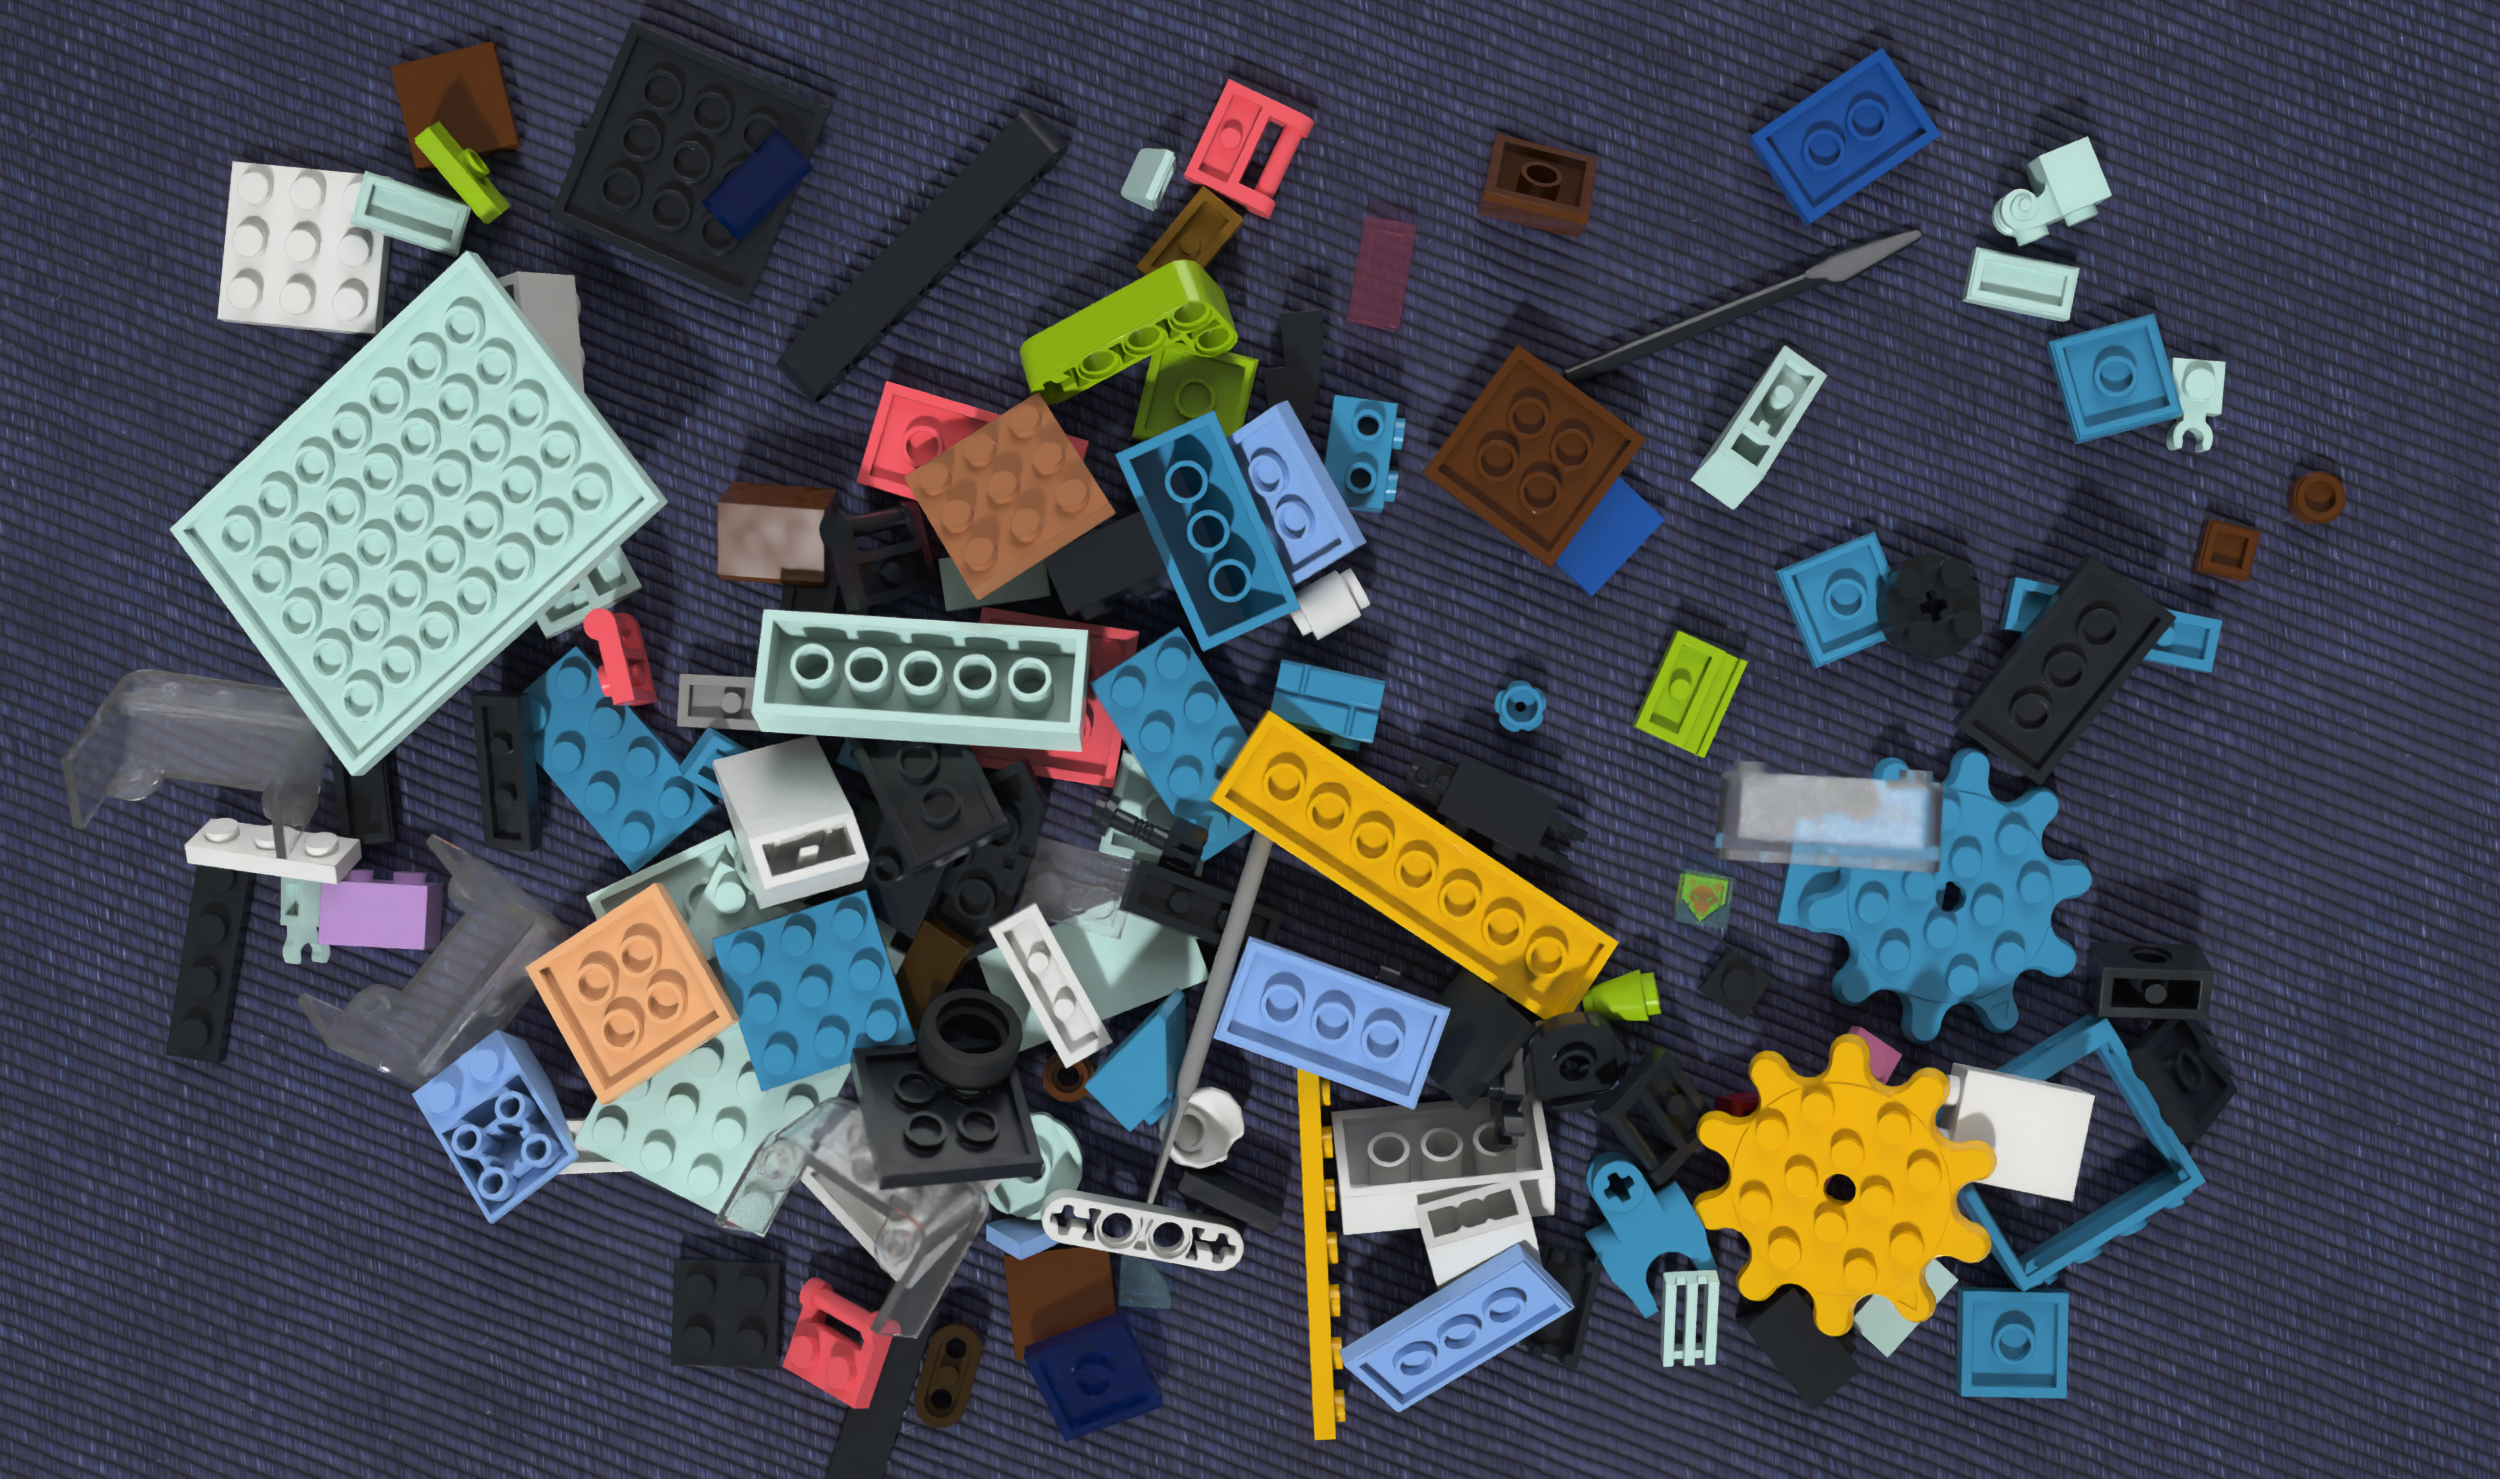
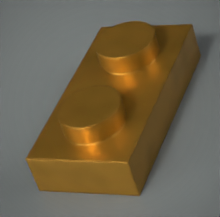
(1195, 234)

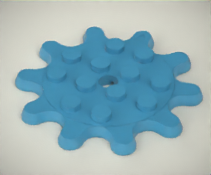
(1993, 934)

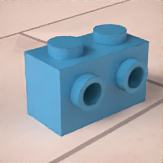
(1360, 451)

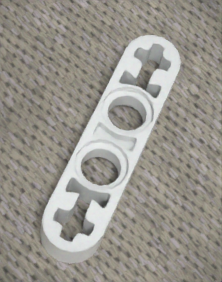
(1139, 1238)

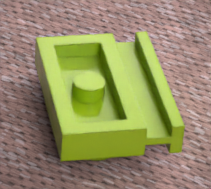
(1689, 694)

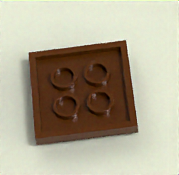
(1533, 456)

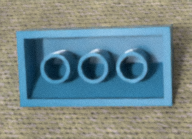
(1208, 531)

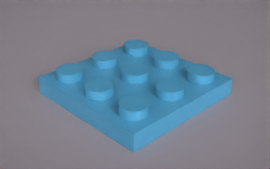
(813, 988)

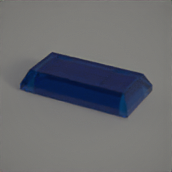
(757, 185)

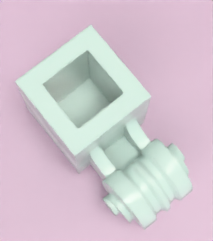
(2065, 187)

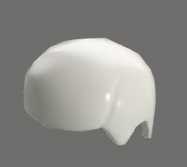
(1207, 1128)

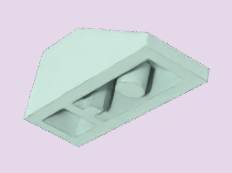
(1759, 428)

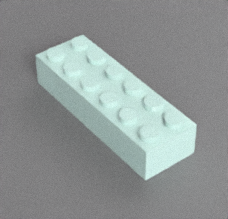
(922, 680)

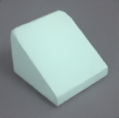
(1149, 177)

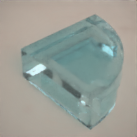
(1142, 1284)

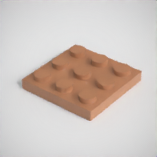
(1008, 496)

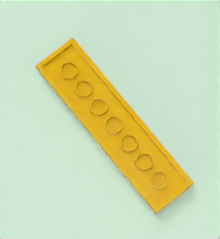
(1412, 869)

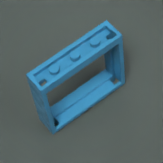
(2125, 1213)

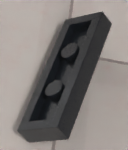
(507, 770)
(1190, 906)

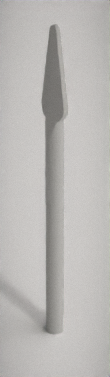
(1214, 994)

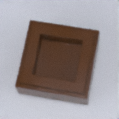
(2225, 550)

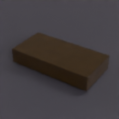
(931, 966)

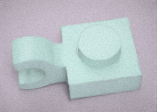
(301, 915)

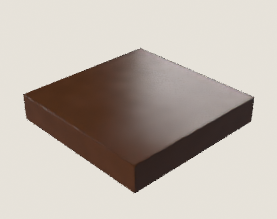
(463, 93)
(1057, 1292)

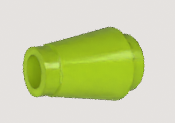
(1625, 997)

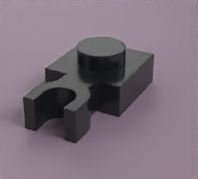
(1505, 1097)

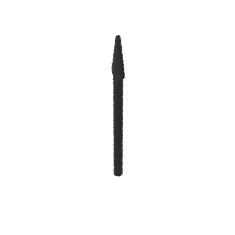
(1832, 269)

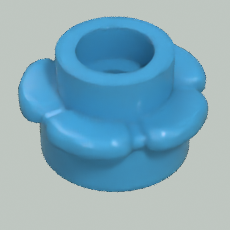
(1534, 705)

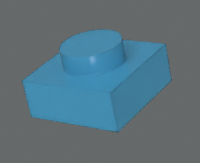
(698, 764)

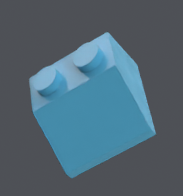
(1144, 1068)

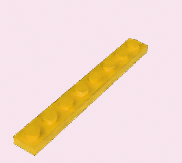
(1319, 1252)

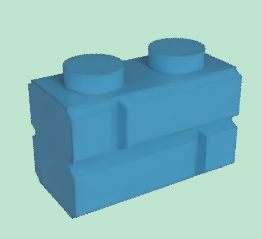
(1328, 703)

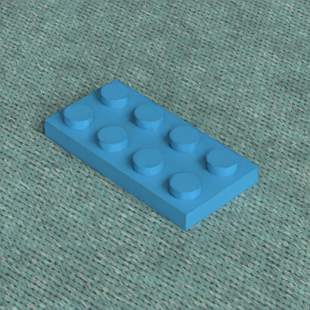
(1176, 731)
(611, 763)

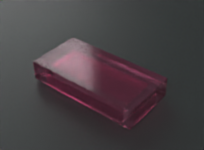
(1381, 273)

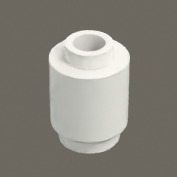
(1329, 603)

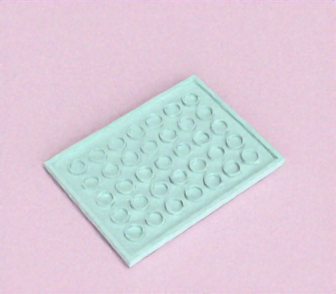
(417, 514)

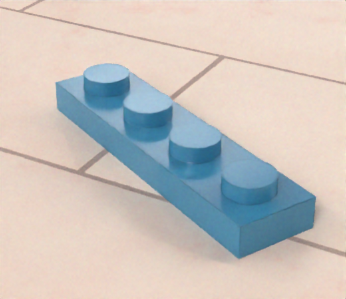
(2186, 644)

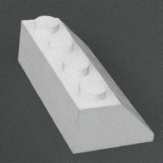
(1412, 1157)

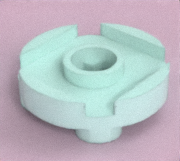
(1060, 1171)

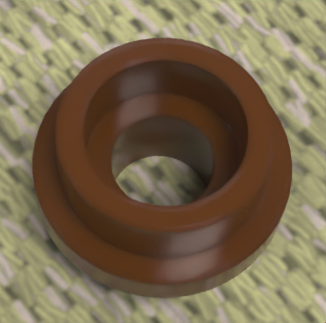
(1061, 1090)

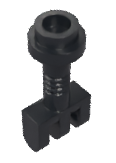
(1179, 846)

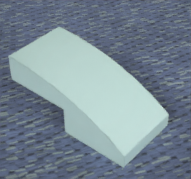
(601, 588)

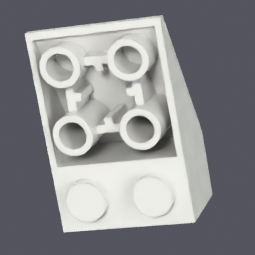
(791, 821)

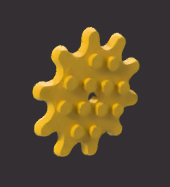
(1877, 1138)

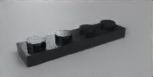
(210, 964)

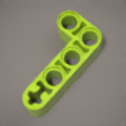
(1128, 327)

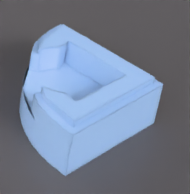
(1019, 1236)

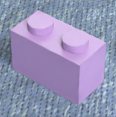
(381, 912)

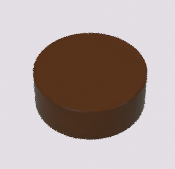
(2316, 498)

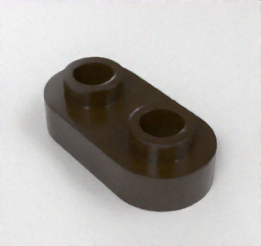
(948, 1372)

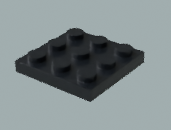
(938, 1133)

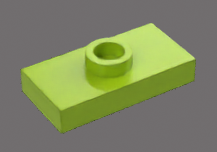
(463, 171)

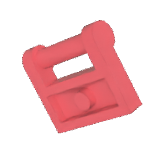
(1232, 141)
(626, 665)
(830, 1357)

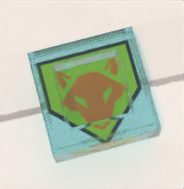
(1703, 899)

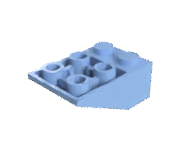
(499, 1122)

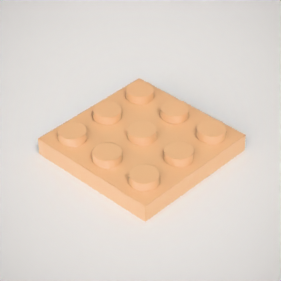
(632, 993)

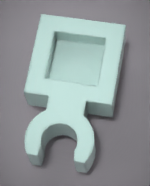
(2201, 395)

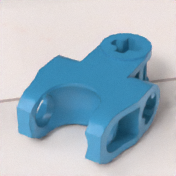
(1641, 1227)

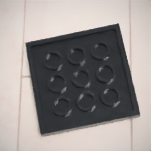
(663, 142)

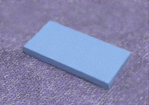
(1331, 1022)
(1457, 1328)

